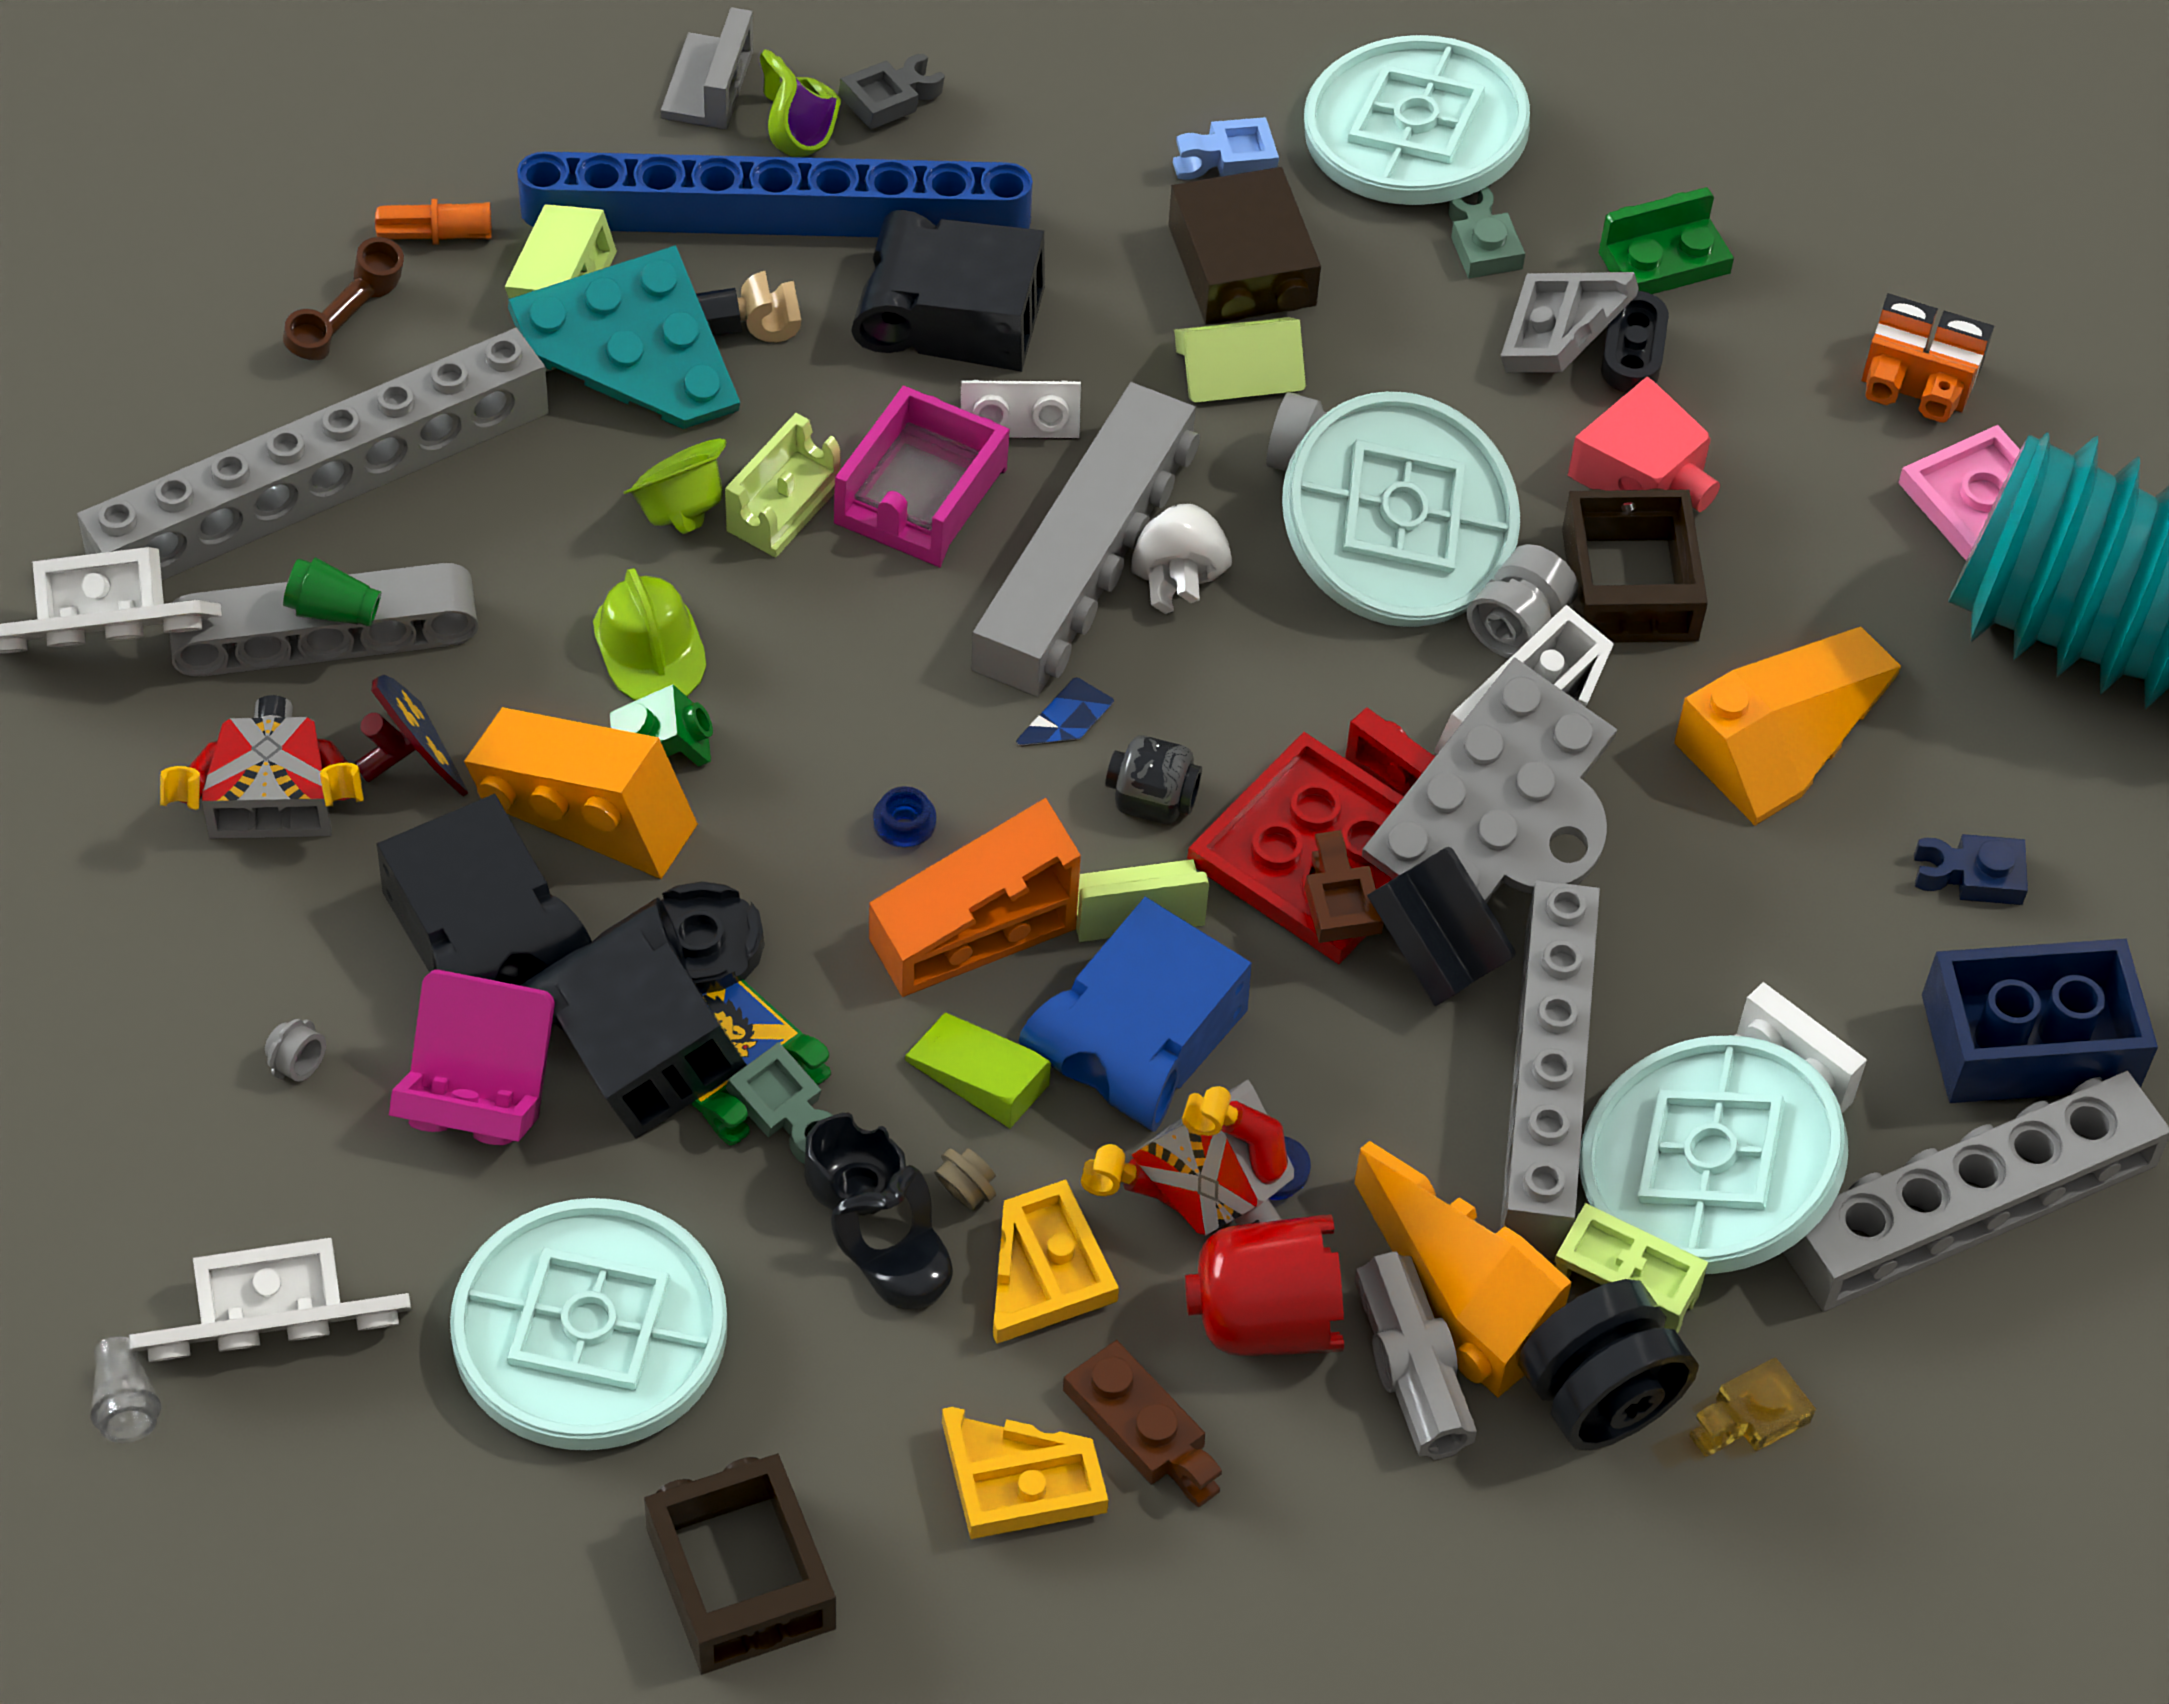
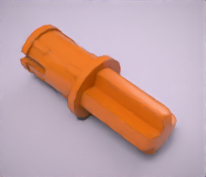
(434, 221)

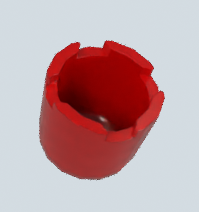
(1269, 1288)

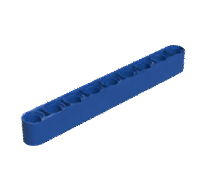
(771, 192)

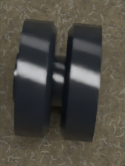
(1607, 1364)

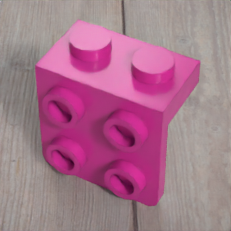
(476, 1058)

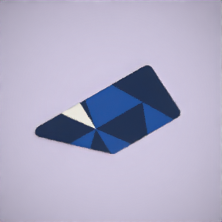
(1068, 714)

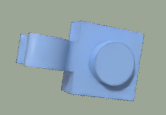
(1230, 145)

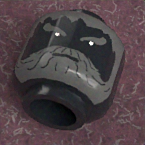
(1154, 779)

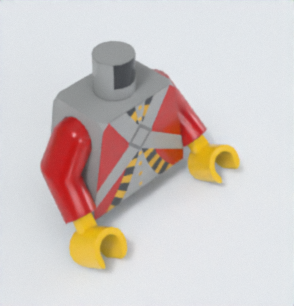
(265, 777)
(1208, 1165)

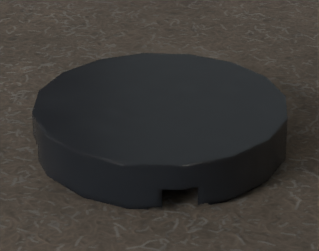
(717, 933)

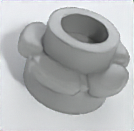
(295, 1050)

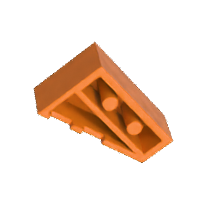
(979, 902)

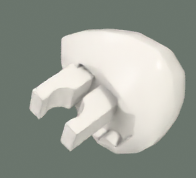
(1179, 553)

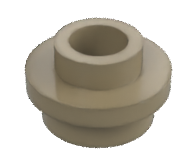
(966, 1177)

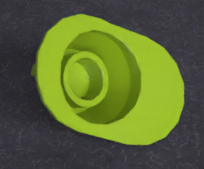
(682, 487)
(648, 637)

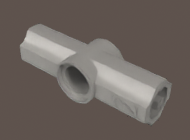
(1415, 1355)

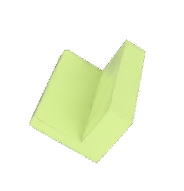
(1242, 359)
(1111, 895)

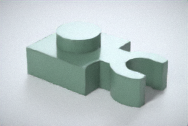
(1483, 240)
(779, 1096)

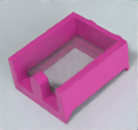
(919, 475)

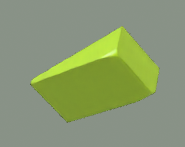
(982, 1067)

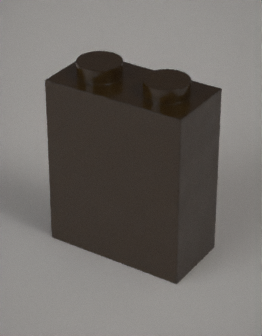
(1244, 245)

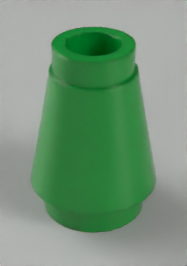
(329, 594)

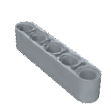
(416, 612)

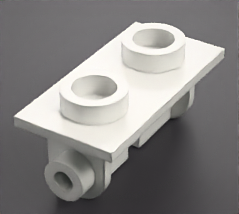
(1026, 407)

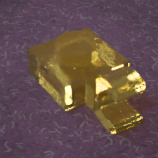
(1756, 1405)

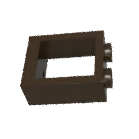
(1637, 611)
(758, 1622)

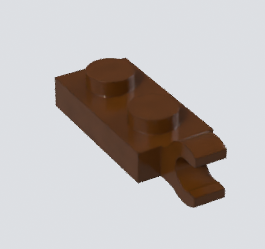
(1143, 1422)

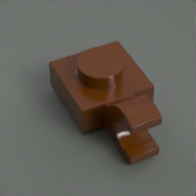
(1340, 893)

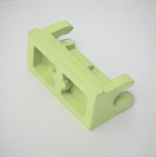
(562, 247)
(782, 487)
(1614, 1251)

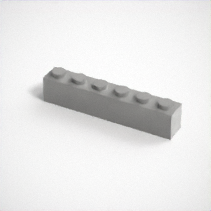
(1084, 540)

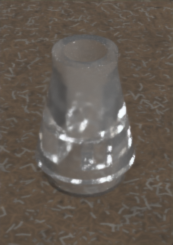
(122, 1396)

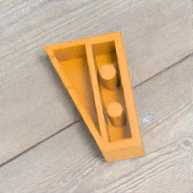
(586, 785)

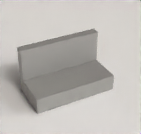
(711, 73)

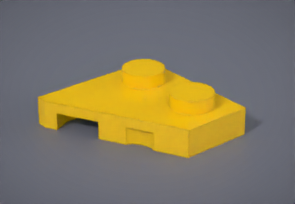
(1047, 1263)
(1021, 1475)

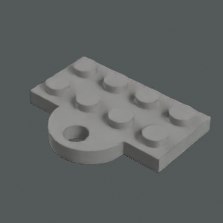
(1505, 790)

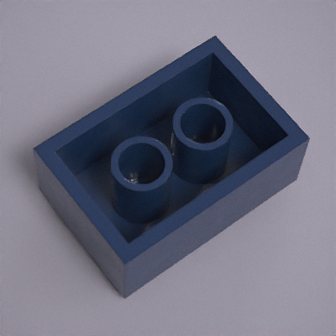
(2036, 1019)

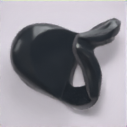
(917, 1267)

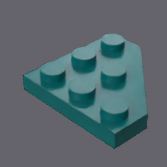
(632, 337)

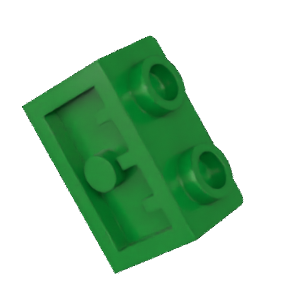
(1666, 242)

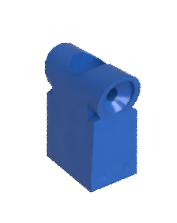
(1143, 1012)

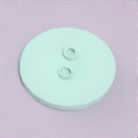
(1417, 120)
(1400, 508)
(1717, 1149)
(589, 1324)

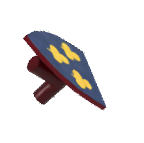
(414, 734)

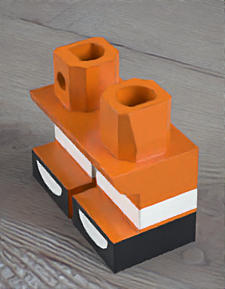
(1939, 378)

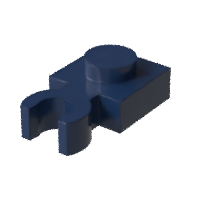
(1981, 865)

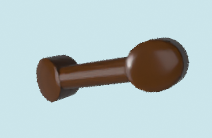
(375, 275)

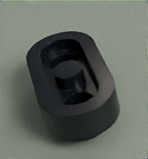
(1635, 343)

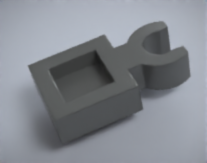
(886, 94)

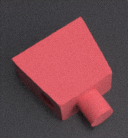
(1644, 446)

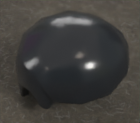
(849, 1160)

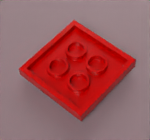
(1268, 834)

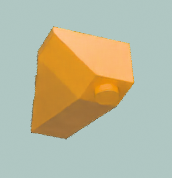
(1781, 718)
(1480, 1282)

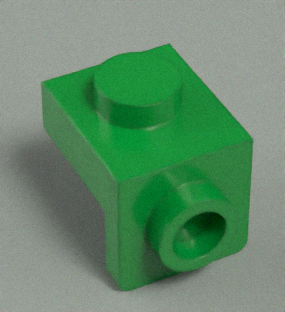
(673, 719)

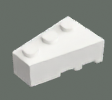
(1562, 651)

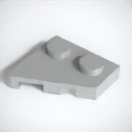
(1562, 316)

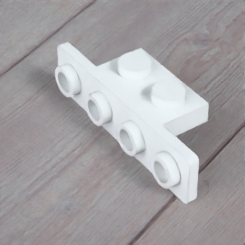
(102, 593)
(268, 1292)

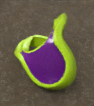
(799, 117)

